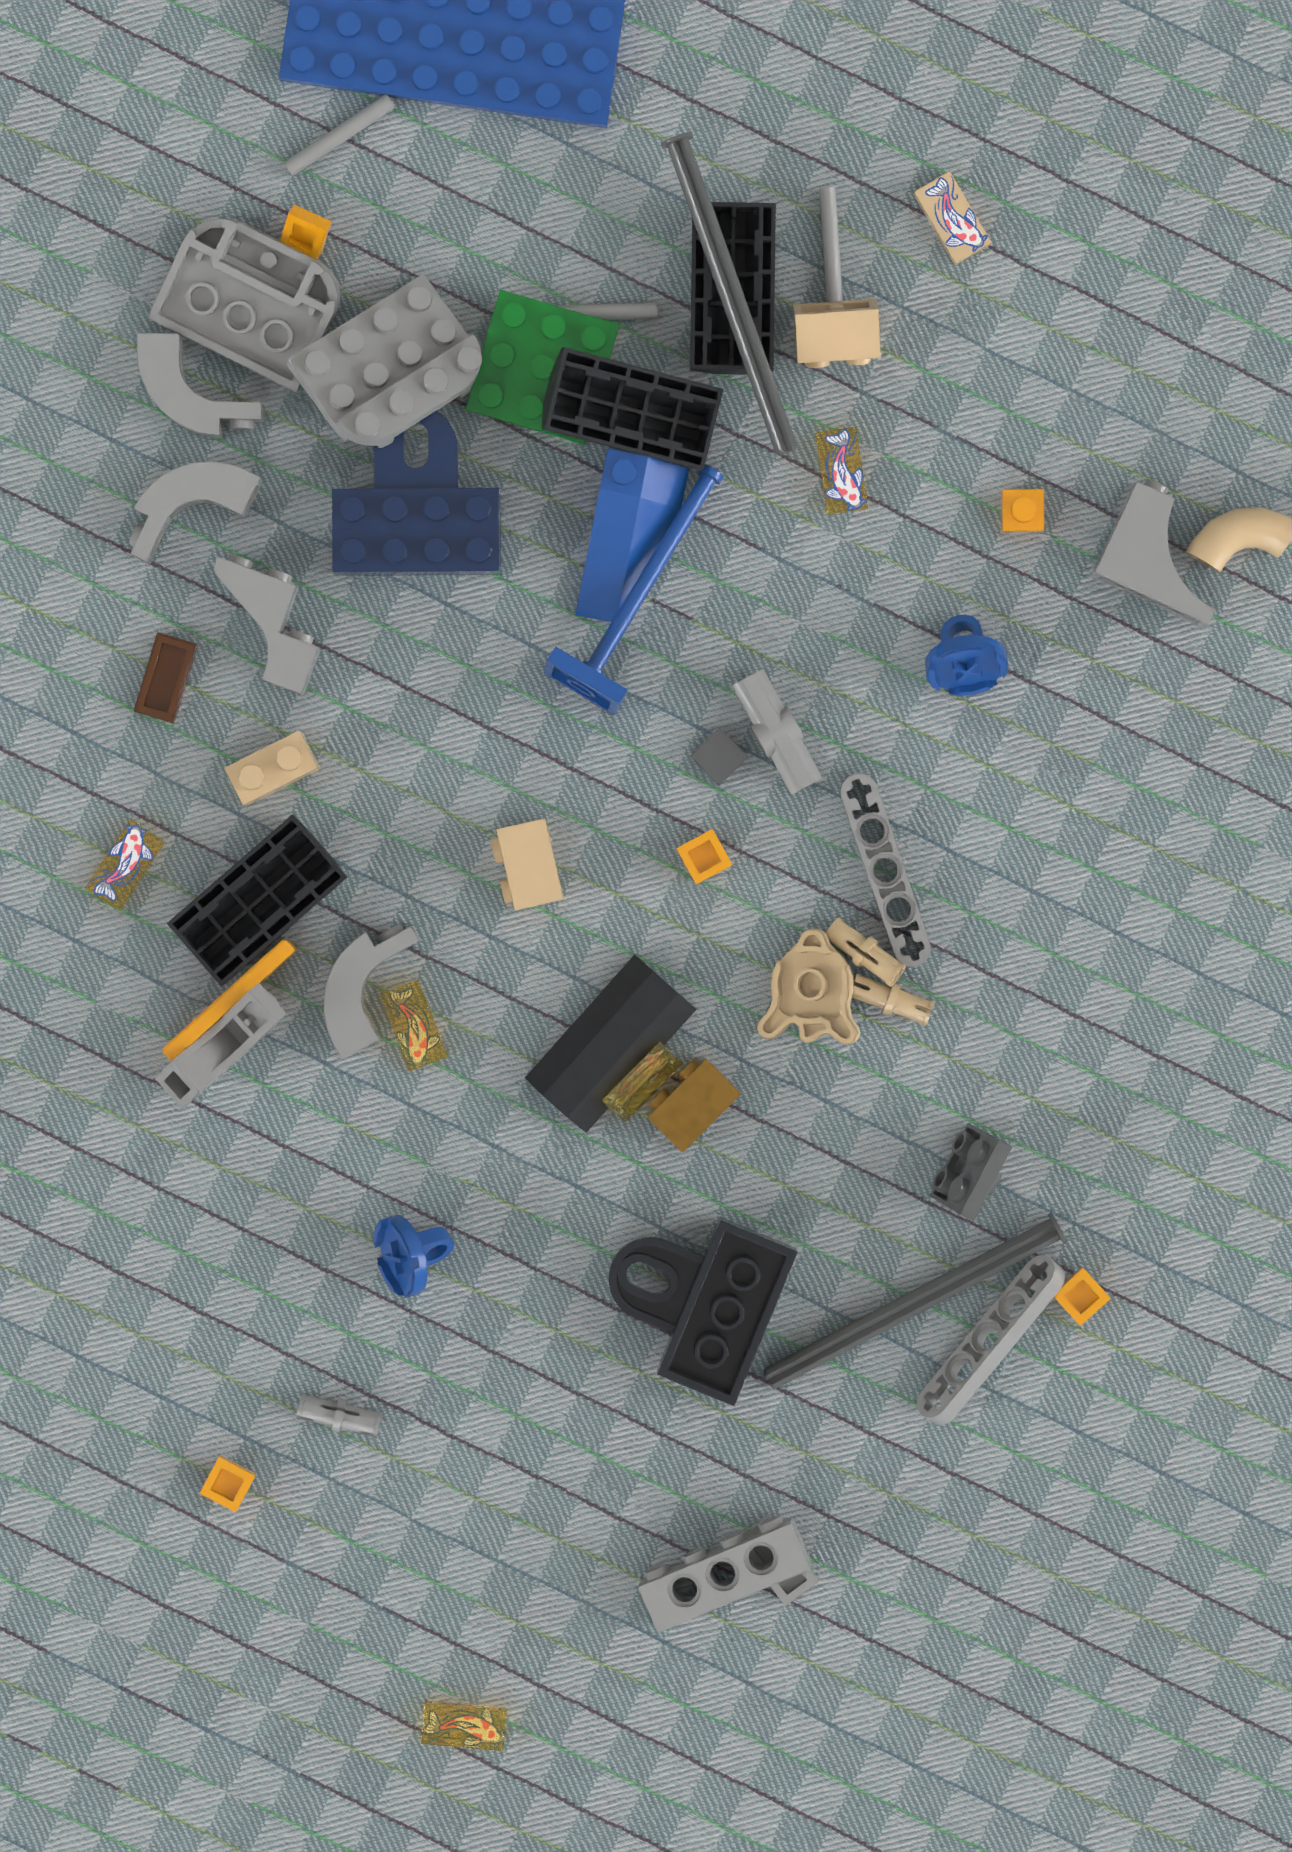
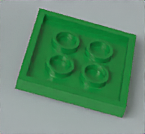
(522, 353)

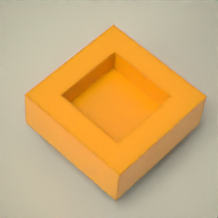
(305, 231)
(1022, 510)
(704, 856)
(1081, 1296)
(227, 1483)

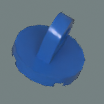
(965, 662)
(408, 1253)

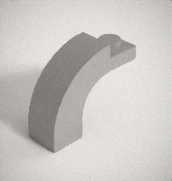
(163, 376)
(187, 486)
(344, 991)
(221, 1046)

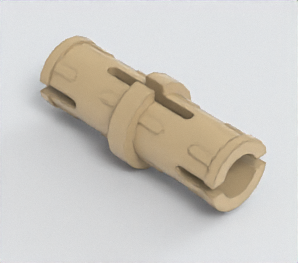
(884, 966)
(891, 999)

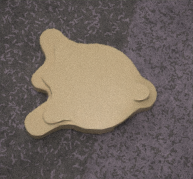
(813, 991)

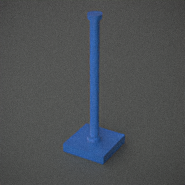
(587, 677)

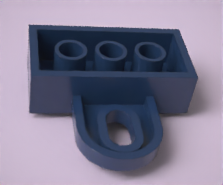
(417, 516)

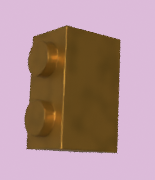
(692, 1103)

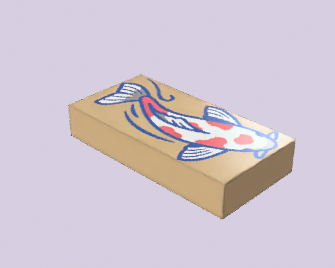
(952, 218)

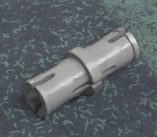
(339, 1415)

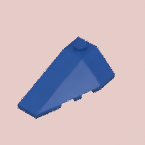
(630, 519)

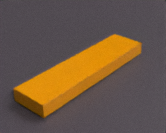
(229, 998)

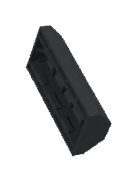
(751, 245)
(630, 408)
(257, 900)
(609, 1042)

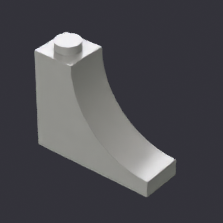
(1140, 558)

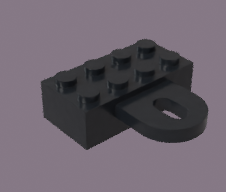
(713, 1303)

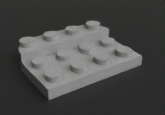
(247, 297)
(389, 365)

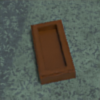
(165, 678)

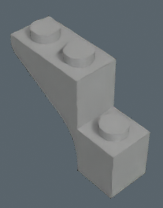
(269, 603)

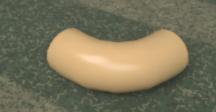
(1238, 531)

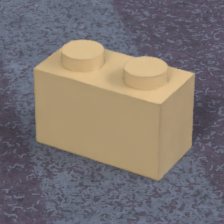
(836, 332)
(272, 768)
(528, 865)

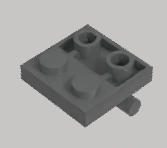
(970, 1171)

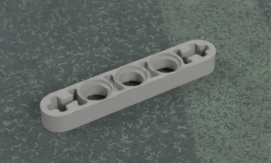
(900, 885)
(972, 1349)

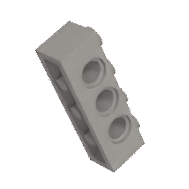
(671, 1608)

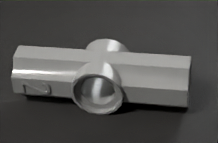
(777, 731)

